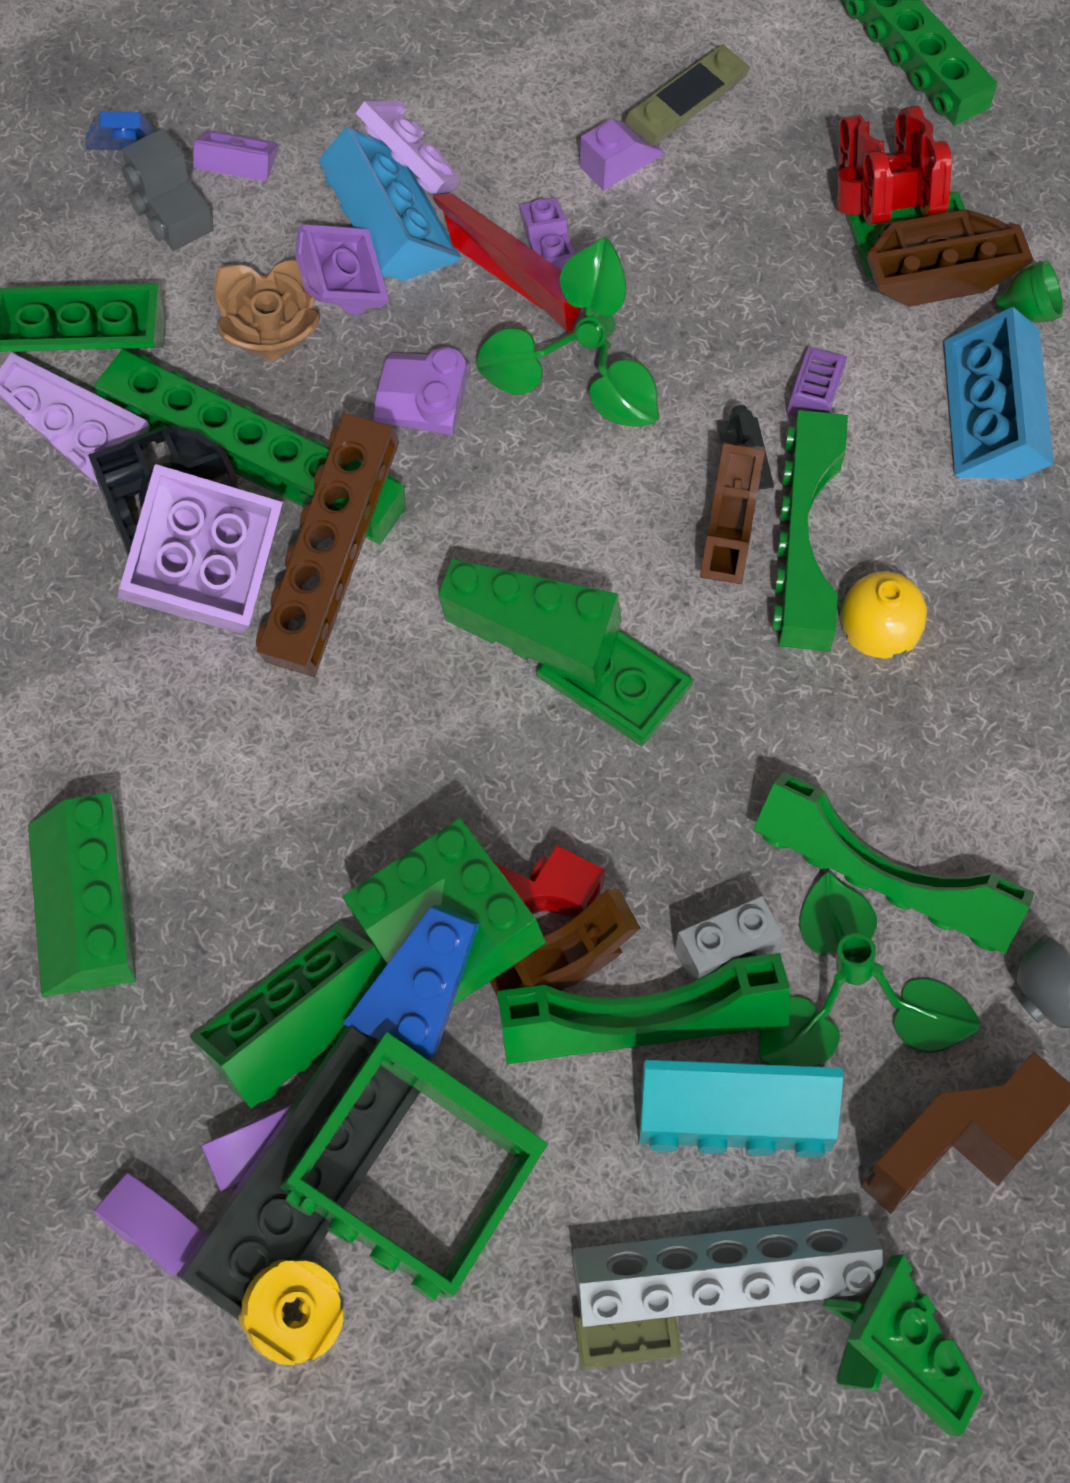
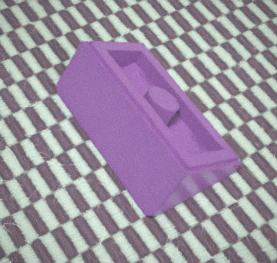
(234, 155)

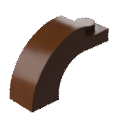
(732, 512)
(576, 948)

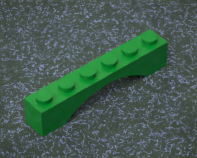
(808, 600)
(977, 905)
(556, 1024)

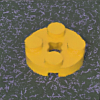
(263, 1313)

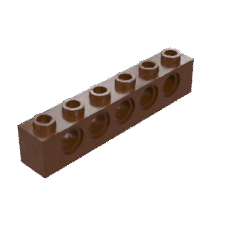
(304, 648)

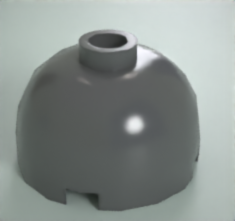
(1046, 982)

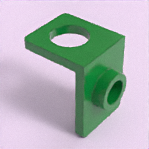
(855, 1369)

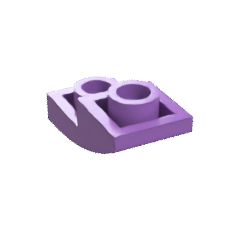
(547, 230)
(237, 1150)
(149, 1223)

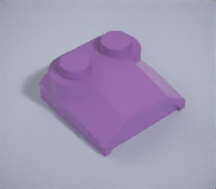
(340, 267)
(422, 390)

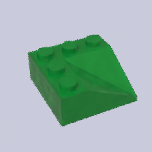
(461, 877)

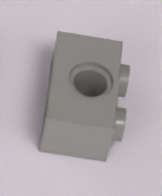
(728, 936)

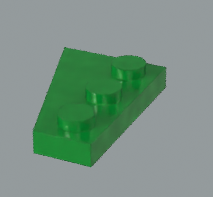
(912, 1352)

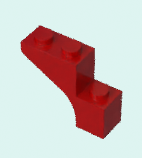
(558, 883)

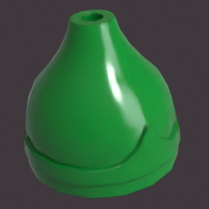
(1034, 293)

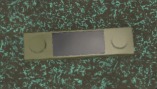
(687, 95)

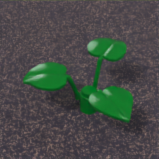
(594, 282)
(845, 922)

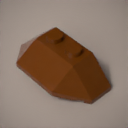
(946, 256)

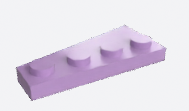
(65, 413)

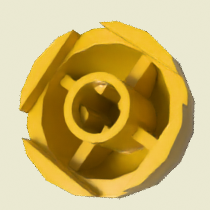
(884, 614)

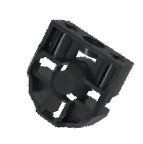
(124, 470)

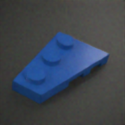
(117, 130)
(419, 983)

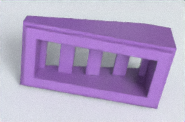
(808, 402)

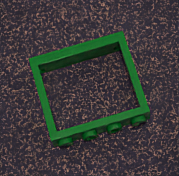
(466, 1106)

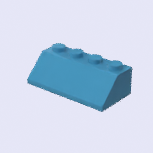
(388, 202)
(998, 399)

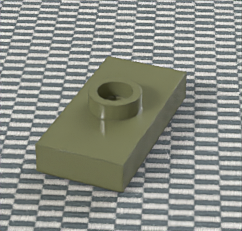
(627, 1342)

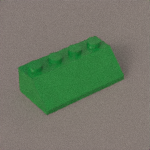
(81, 317)
(81, 896)
(290, 1015)

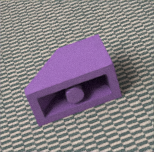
(614, 153)

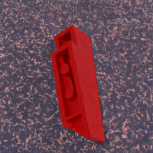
(507, 259)

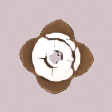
(264, 312)

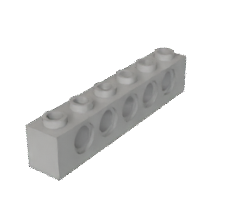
(727, 1270)

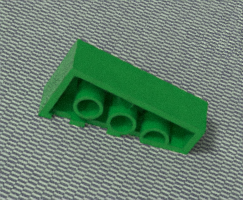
(536, 617)

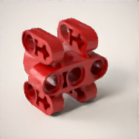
(880, 183)

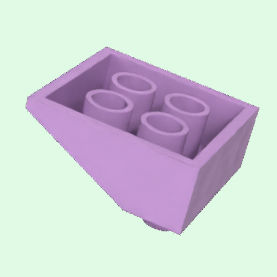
(199, 550)

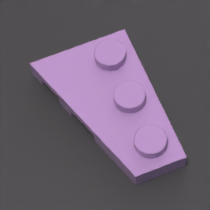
(386, 123)

